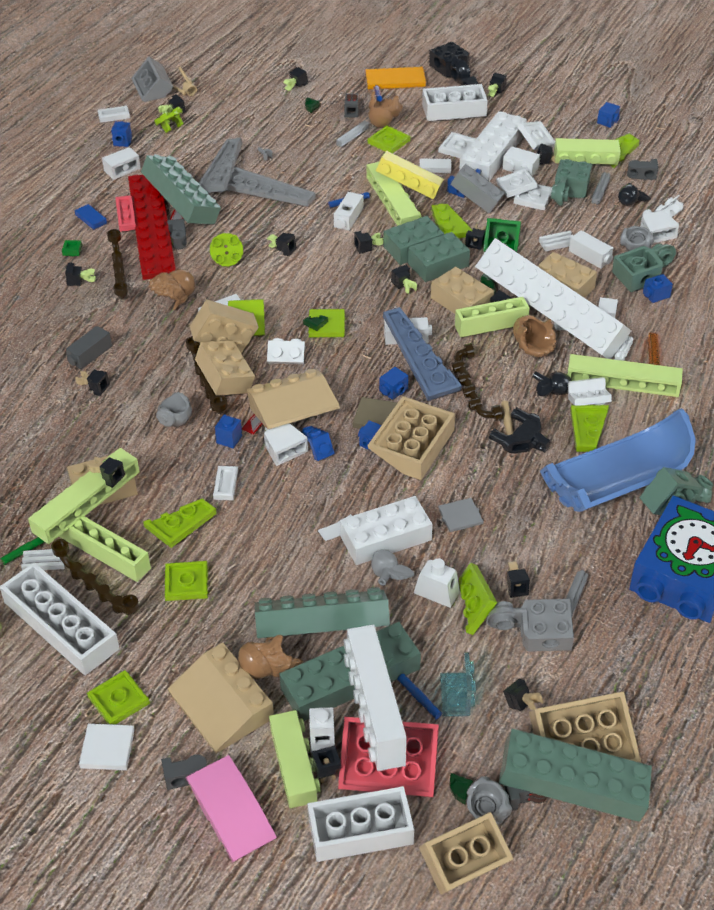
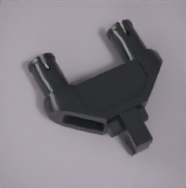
(525, 437)

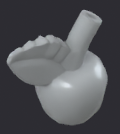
(386, 566)

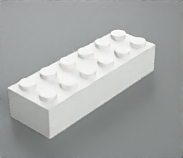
(493, 143)
(60, 618)
(375, 697)

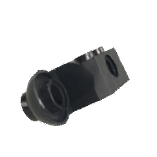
(450, 61)

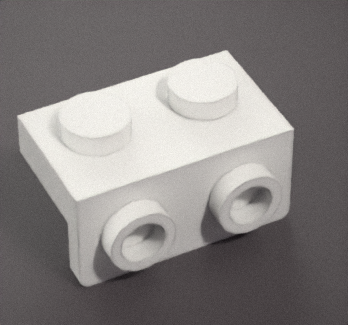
(286, 351)
(588, 392)

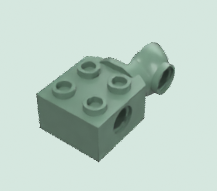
(571, 180)
(642, 264)
(676, 483)

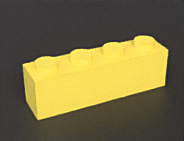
(409, 174)

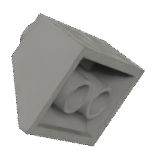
(152, 80)
(477, 188)

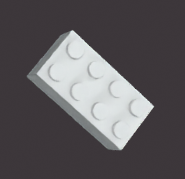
(454, 102)
(386, 528)
(360, 824)

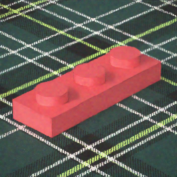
(125, 213)

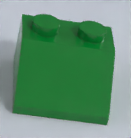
(503, 230)

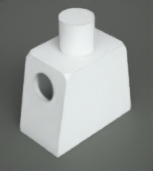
(660, 224)
(285, 443)
(438, 583)

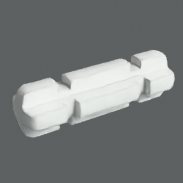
(624, 349)

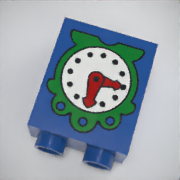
(679, 561)

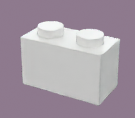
(519, 159)
(121, 163)

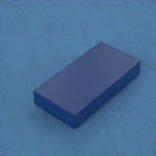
(90, 217)

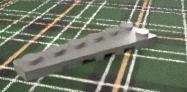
(220, 171)
(258, 185)

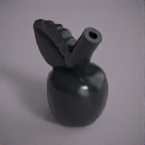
(630, 195)
(555, 384)

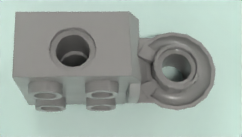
(542, 623)

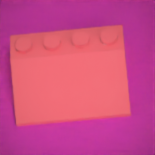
(361, 774)

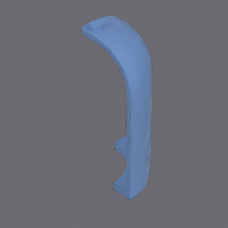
(622, 464)

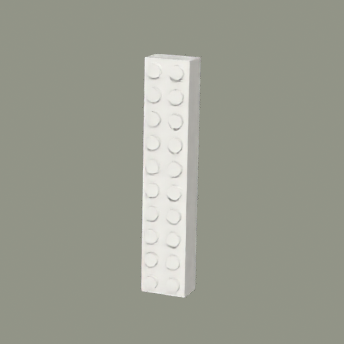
(553, 299)

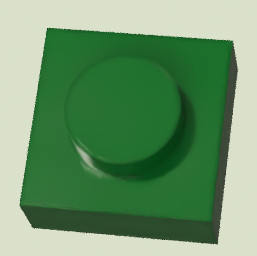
(72, 248)

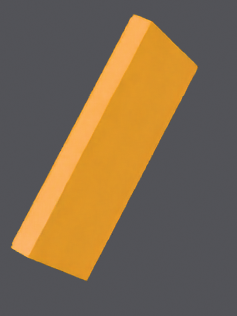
(395, 77)

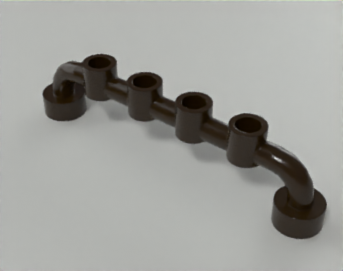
(120, 286)
(469, 389)
(217, 403)
(128, 604)

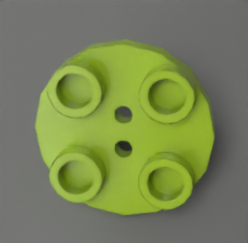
(165, 118)
(218, 251)

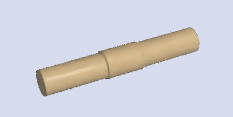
(507, 417)

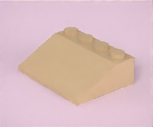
(292, 398)
(413, 436)
(221, 698)
(591, 723)

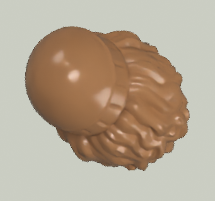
(382, 112)
(176, 285)
(534, 335)
(265, 658)

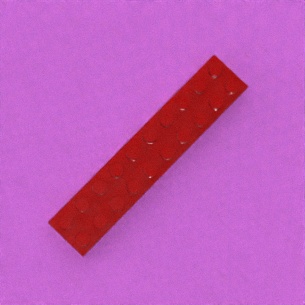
(151, 228)

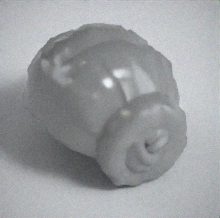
(636, 237)
(174, 410)
(488, 797)

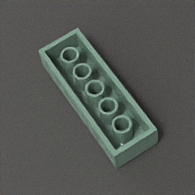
(180, 189)
(321, 613)
(325, 679)
(576, 775)

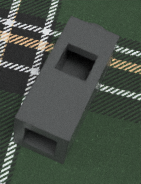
(88, 347)

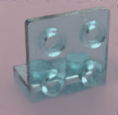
(458, 690)

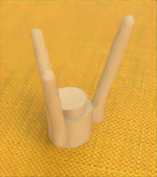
(188, 86)

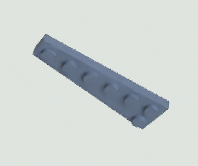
(425, 365)

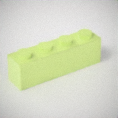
(587, 150)
(490, 316)
(293, 759)

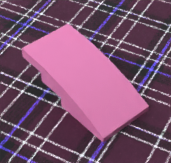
(231, 808)

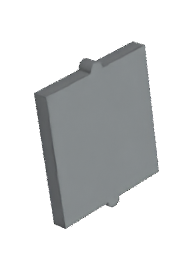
(460, 514)

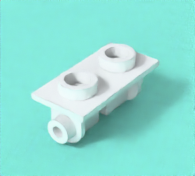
(671, 206)

